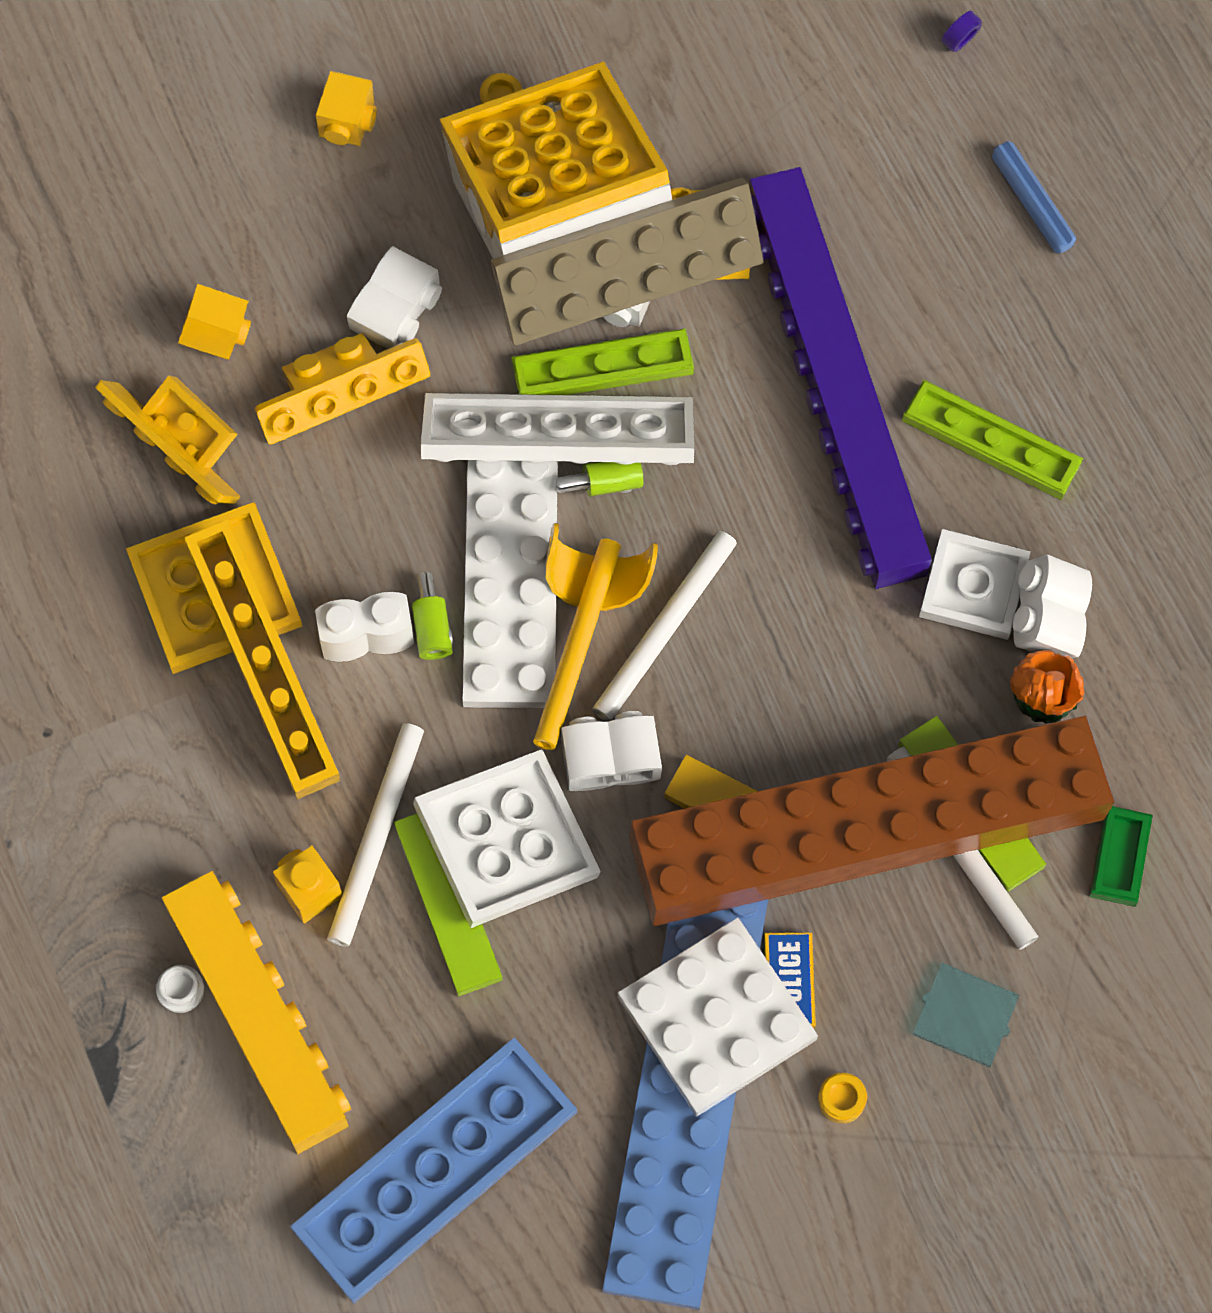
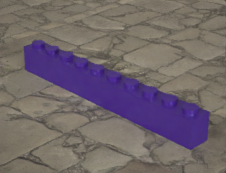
(838, 381)

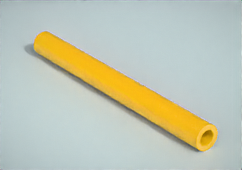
(577, 644)

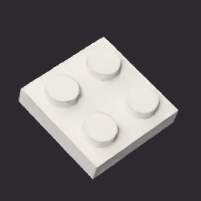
(974, 584)

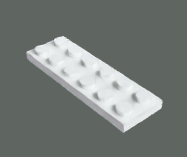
(558, 428)
(507, 596)

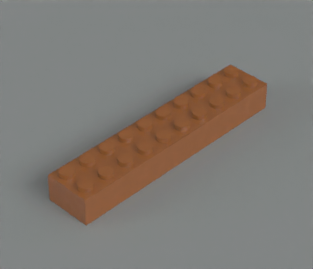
(869, 820)

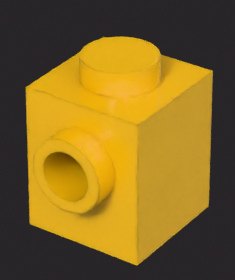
(346, 109)
(215, 322)
(307, 883)

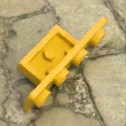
(339, 382)
(181, 428)

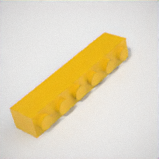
(262, 659)
(256, 1013)

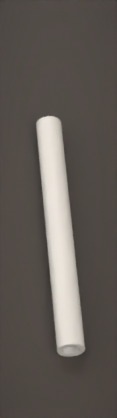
(664, 626)
(375, 835)
(990, 889)

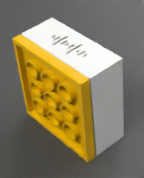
(553, 160)

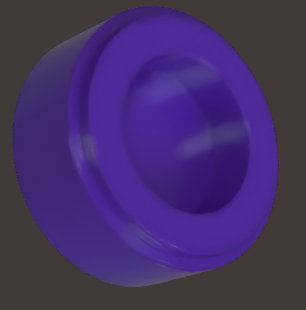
(961, 31)

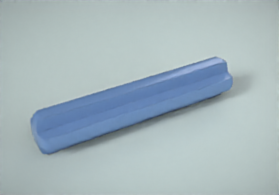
(1033, 197)

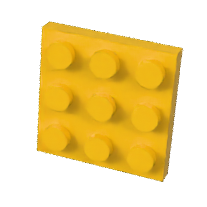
(178, 597)

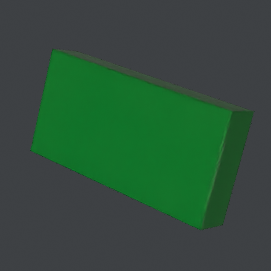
(1121, 856)

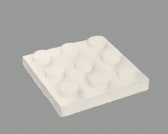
(506, 838)
(717, 1016)

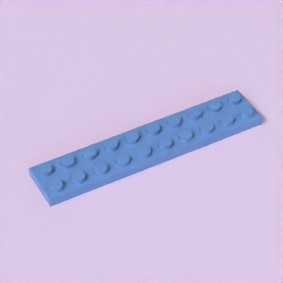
(672, 1164)

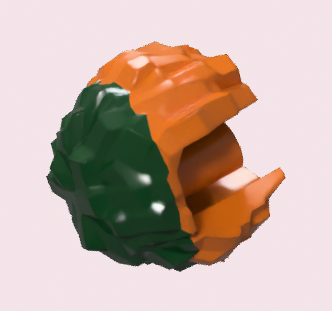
(1047, 686)

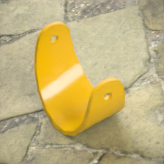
(569, 570)

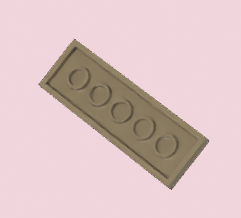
(627, 261)

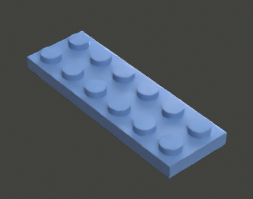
(433, 1170)

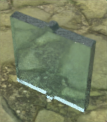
(966, 1015)

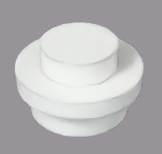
(180, 988)

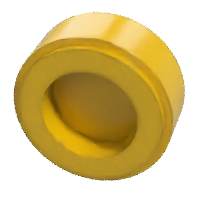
(498, 86)
(842, 1098)

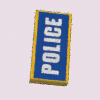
(793, 963)

